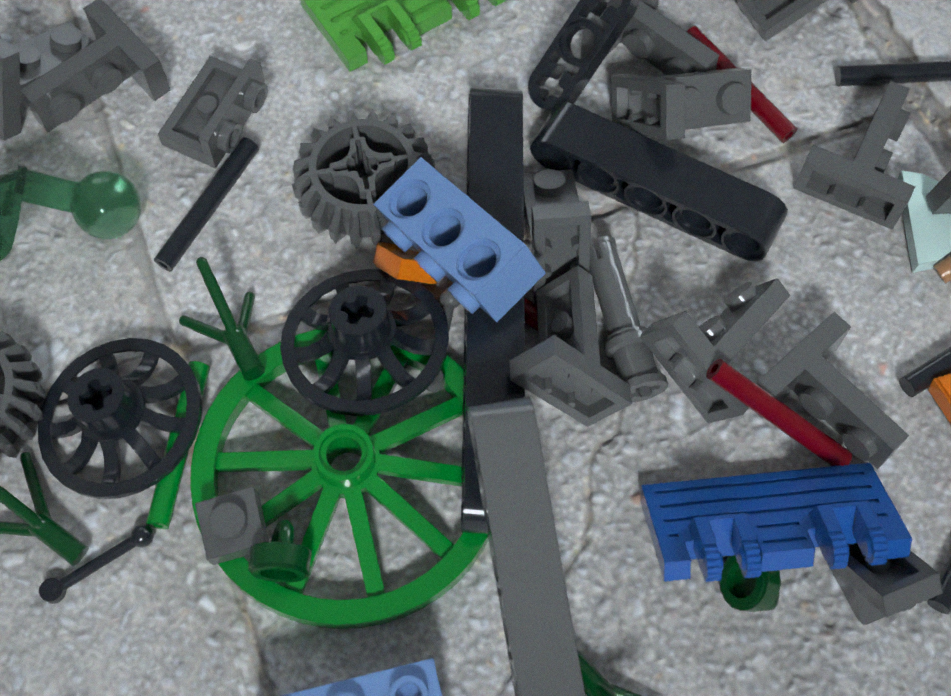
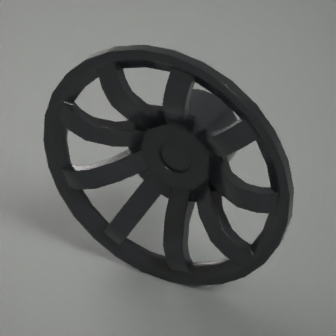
(361, 330)
(111, 410)

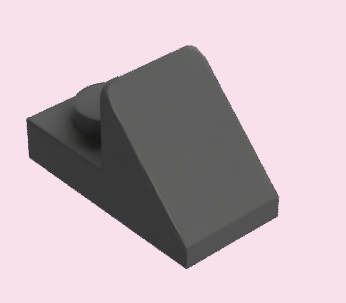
(885, 588)

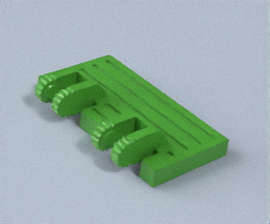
(356, 22)

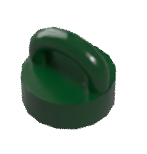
(280, 558)
(749, 593)

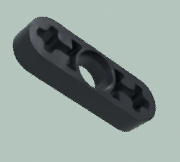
(573, 83)

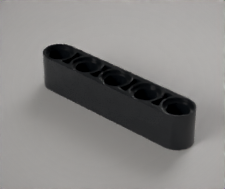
(660, 181)

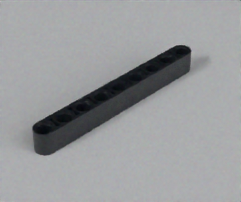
(497, 186)

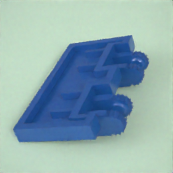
(773, 521)

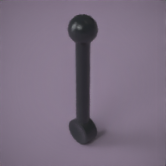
(54, 590)

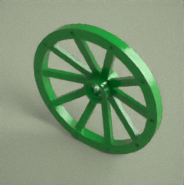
(339, 438)

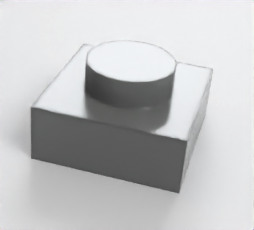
(231, 525)

